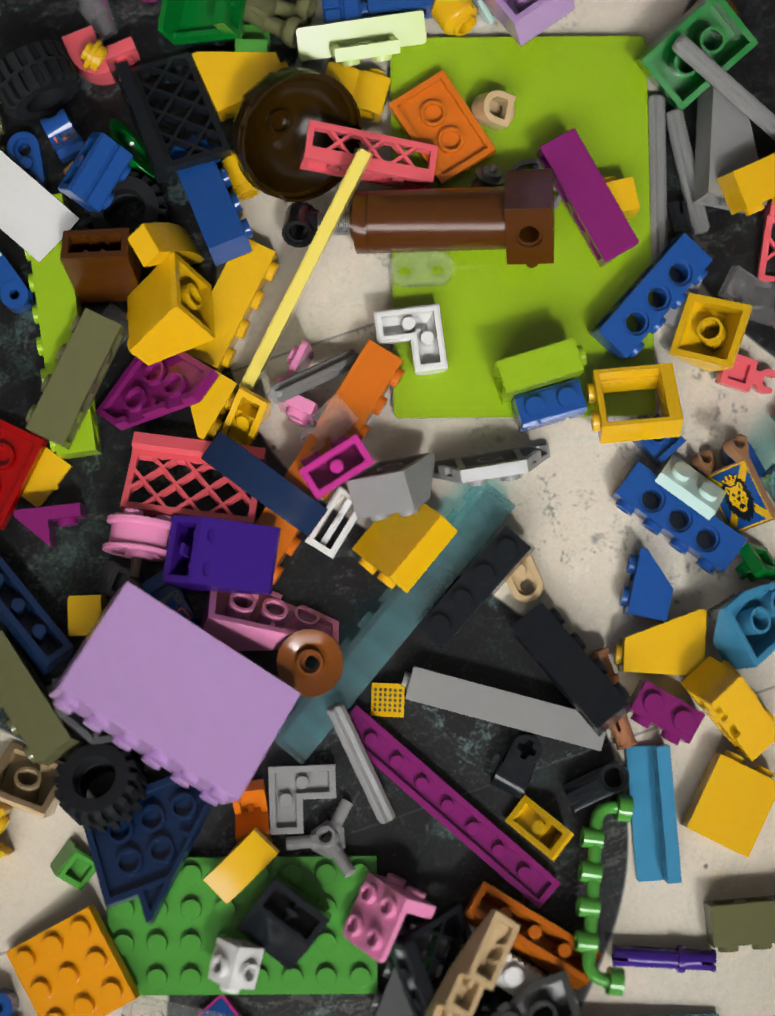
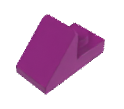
(42, 519)

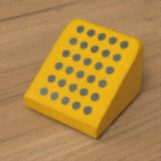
(387, 700)

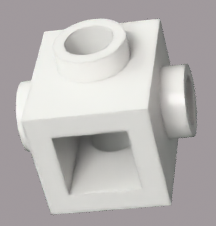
(235, 964)

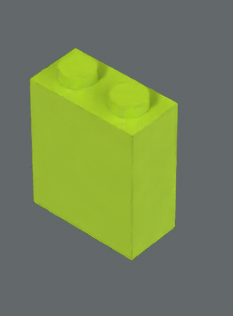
(538, 369)

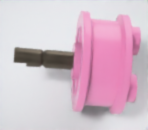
(138, 539)

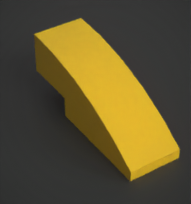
(158, 239)

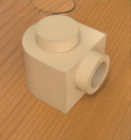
(494, 109)

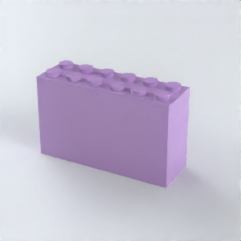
(174, 696)

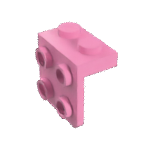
(299, 408)
(381, 911)

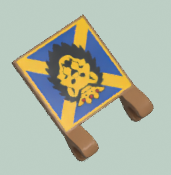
(746, 499)

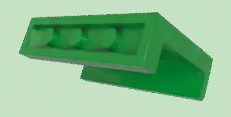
(201, 20)

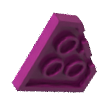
(156, 390)

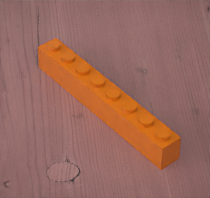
(364, 393)

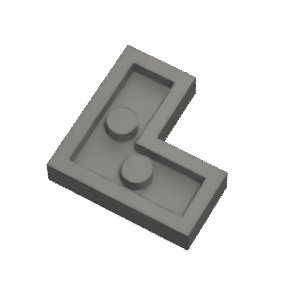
(291, 786)

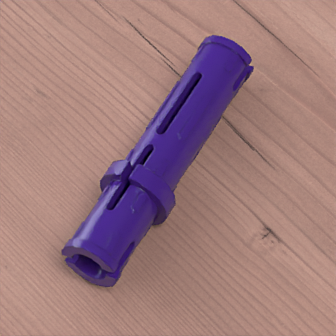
(665, 958)

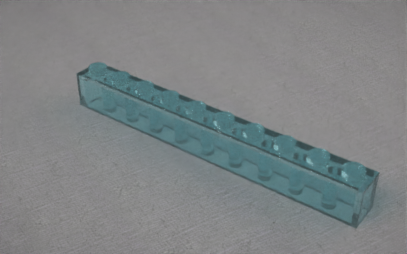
(395, 620)

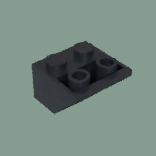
(284, 921)

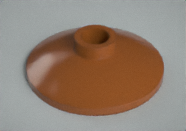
(293, 667)

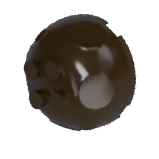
(273, 129)

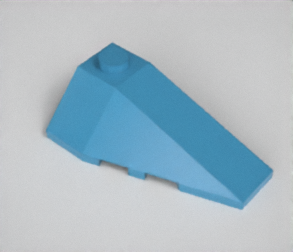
(747, 627)

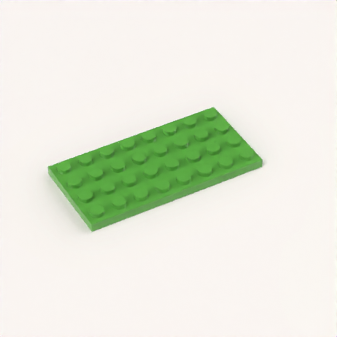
(178, 947)

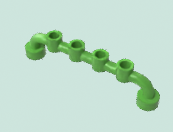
(590, 904)

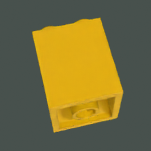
(169, 312)

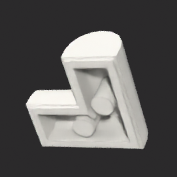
(419, 326)

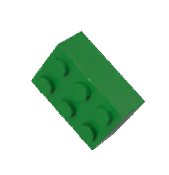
(715, 31)

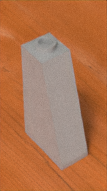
(721, 146)

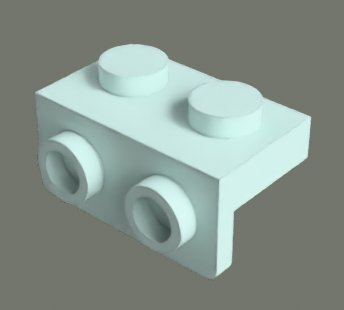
(690, 486)

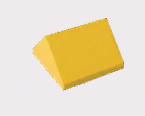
(710, 332)

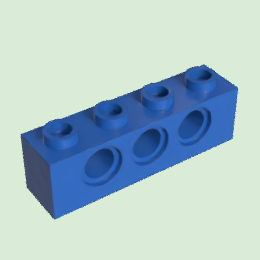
(691, 264)
(724, 540)

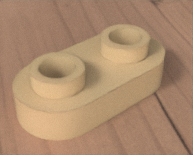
(526, 570)

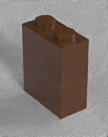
(101, 264)

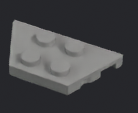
(504, 464)

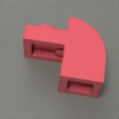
(118, 52)

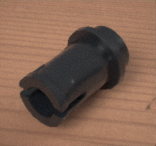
(679, 219)

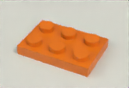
(440, 117)

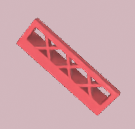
(378, 171)

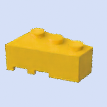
(732, 706)

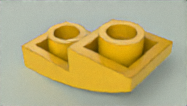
(241, 865)

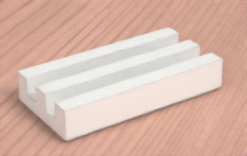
(344, 533)

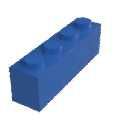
(214, 207)

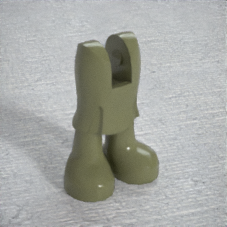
(264, 13)

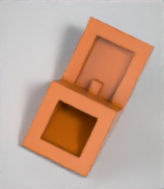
(252, 811)

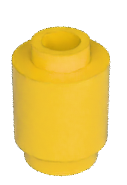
(240, 184)

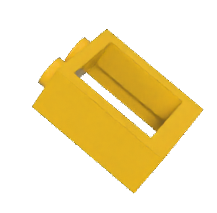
(633, 379)

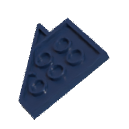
(150, 849)

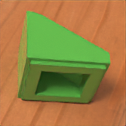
(73, 865)

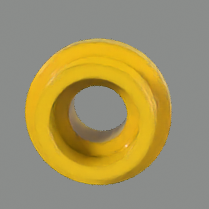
(94, 55)

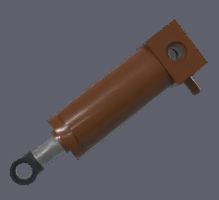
(445, 219)

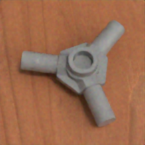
(328, 839)

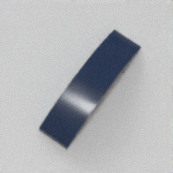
(264, 484)

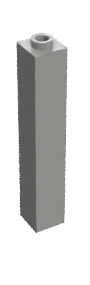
(500, 707)

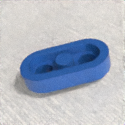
(33, 162)

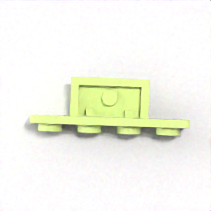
(361, 37)

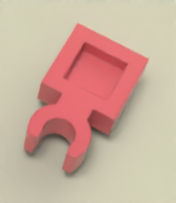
(744, 375)

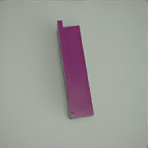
(587, 197)

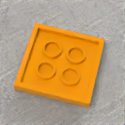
(73, 968)

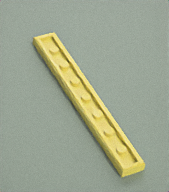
(306, 269)

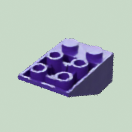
(220, 555)

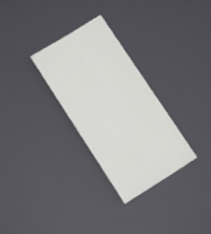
(30, 212)

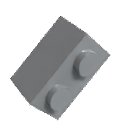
(392, 487)

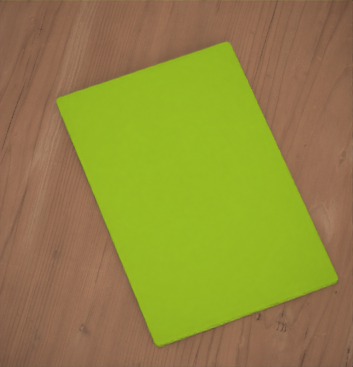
(512, 309)

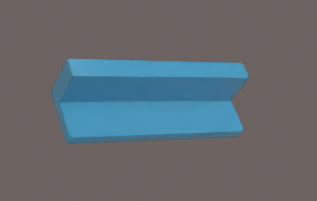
(653, 814)

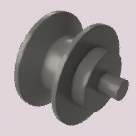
(488, 176)

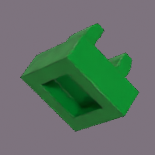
(757, 563)

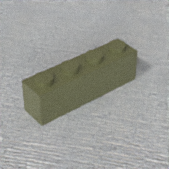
(76, 378)
(30, 707)
(740, 923)

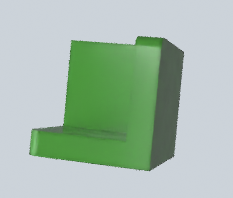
(252, 39)

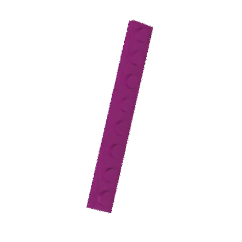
(453, 811)

